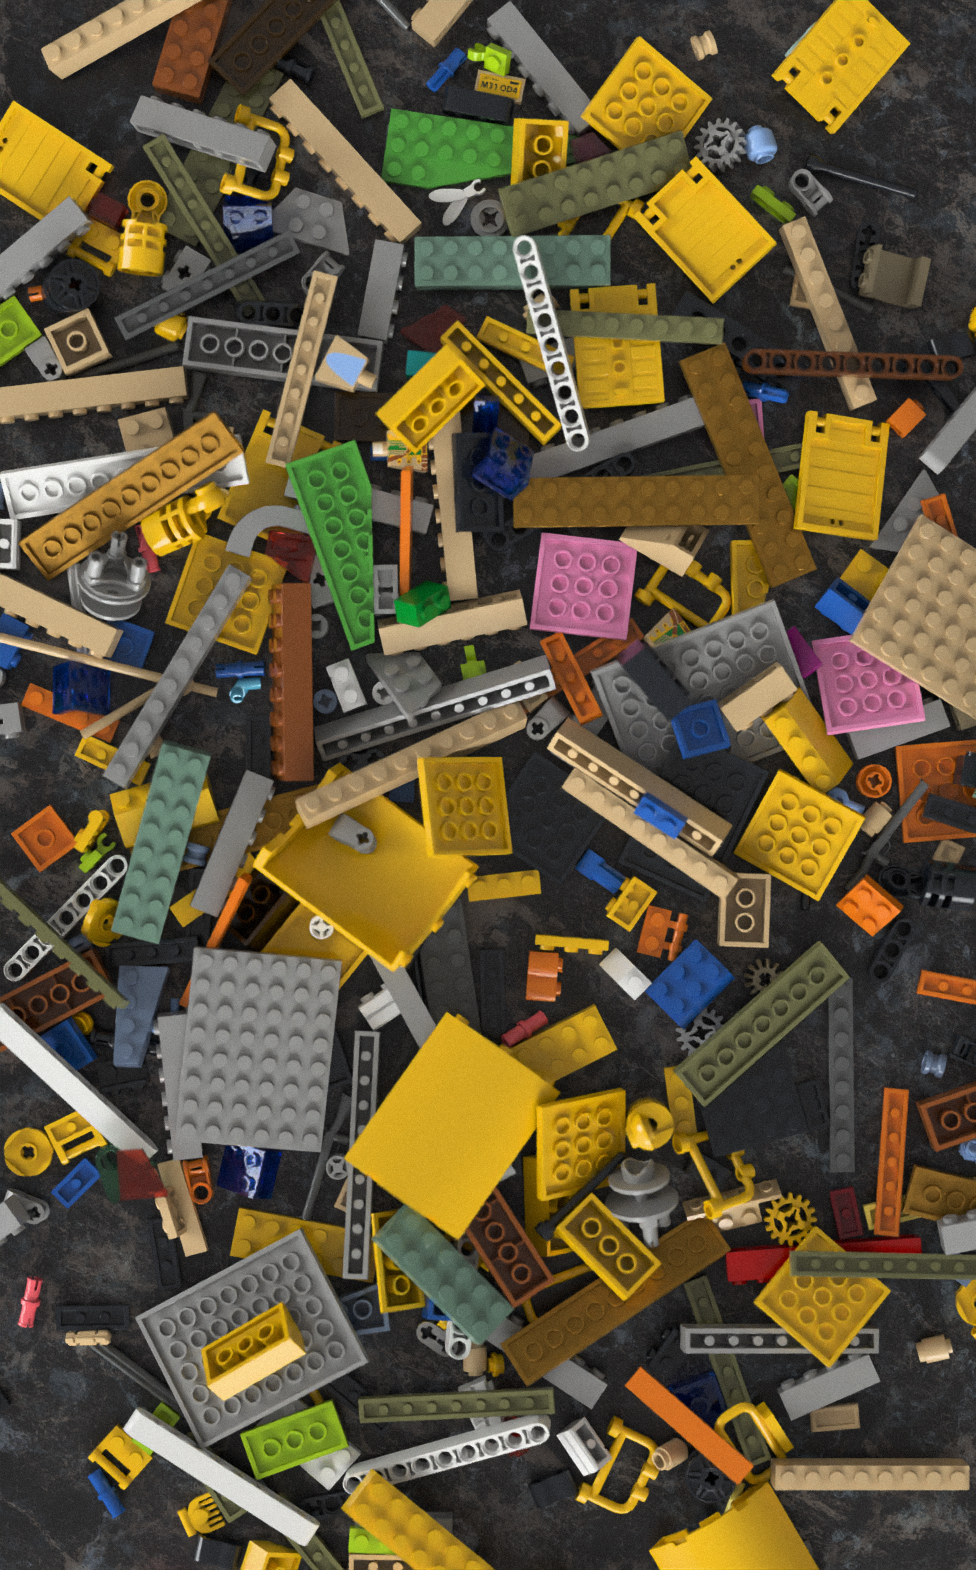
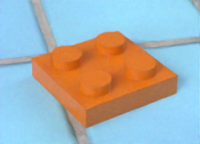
(45, 838)
(869, 905)

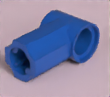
(596, 869)

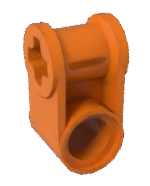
(199, 1177)

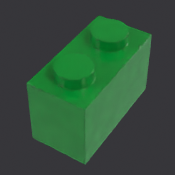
(422, 604)

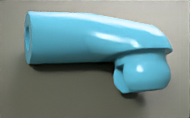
(242, 687)

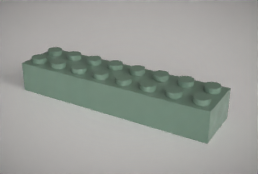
(492, 265)
(161, 841)

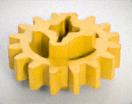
(780, 1214)

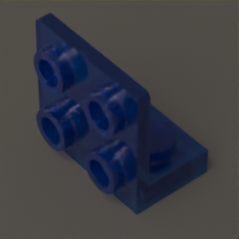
(247, 221)
(506, 465)
(80, 689)
(249, 1171)

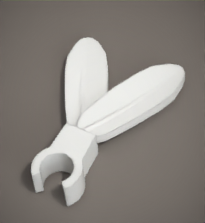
(457, 197)

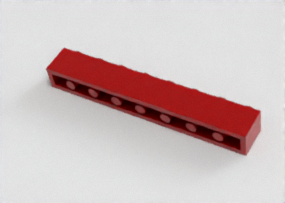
(764, 1261)

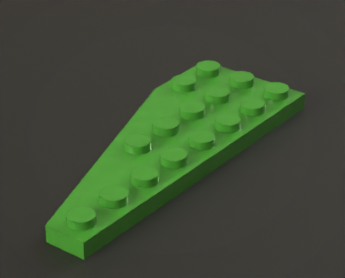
(445, 150)
(338, 515)

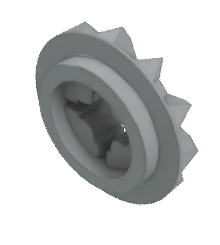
(488, 207)

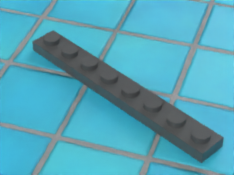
(207, 285)
(841, 1079)

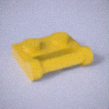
(102, 239)
(87, 837)
(68, 1129)
(126, 1451)

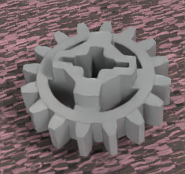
(731, 140)
(698, 1022)

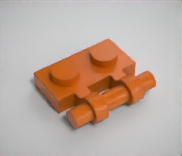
(654, 932)

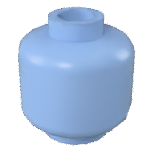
(760, 144)

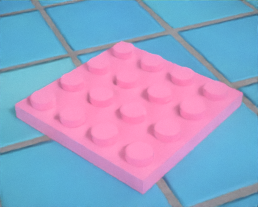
(583, 586)
(862, 690)

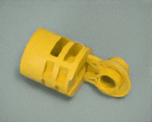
(143, 233)
(182, 519)
(639, 1129)

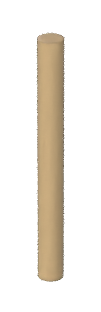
(116, 715)

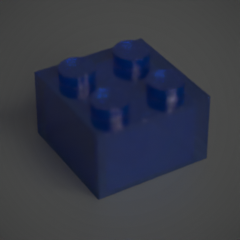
(701, 1395)

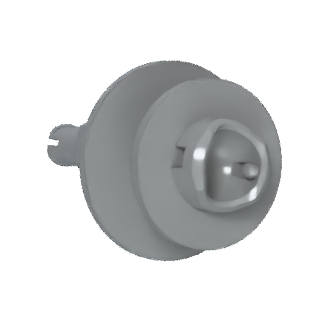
(113, 582)
(642, 1196)

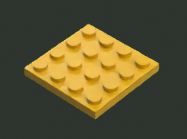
(645, 99)
(200, 576)
(464, 806)
(799, 834)
(578, 1140)
(821, 1310)

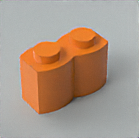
(542, 975)

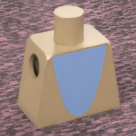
(345, 367)

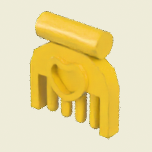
(197, 1516)

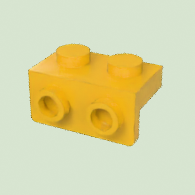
(630, 903)

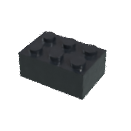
(654, 679)

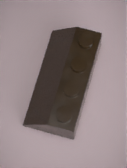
(261, 911)

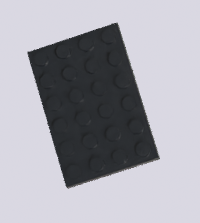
(720, 784)

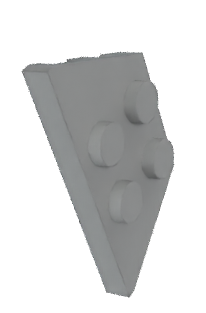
(312, 221)
(905, 515)
(406, 680)

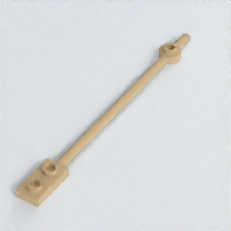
(100, 663)

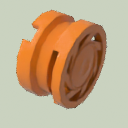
(873, 781)

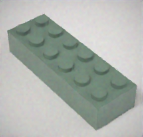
(442, 1274)

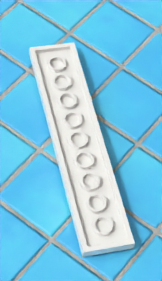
(59, 485)

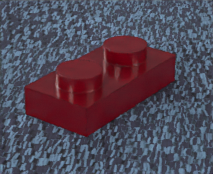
(846, 1212)

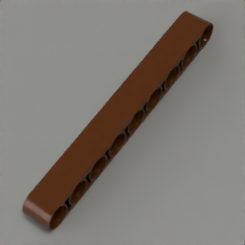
(864, 361)

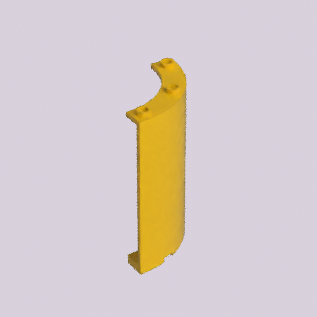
(375, 899)
(452, 1125)
(746, 1537)

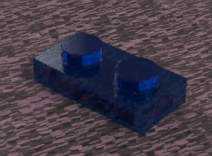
(485, 413)

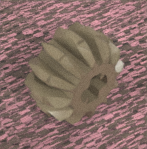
(755, 980)

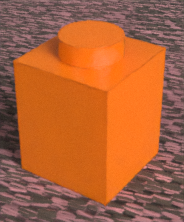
(906, 417)

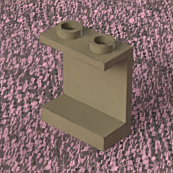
(893, 277)

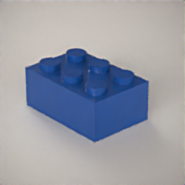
(689, 984)

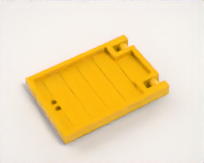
(841, 60)
(44, 165)
(705, 230)
(617, 364)
(841, 476)
(267, 480)
(296, 939)

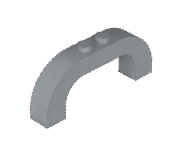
(247, 529)

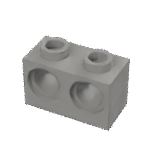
(385, 589)

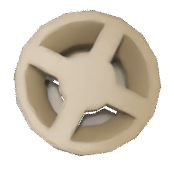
(704, 45)

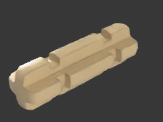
(88, 1337)

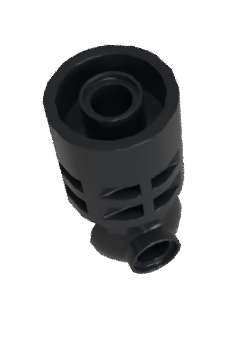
(936, 884)

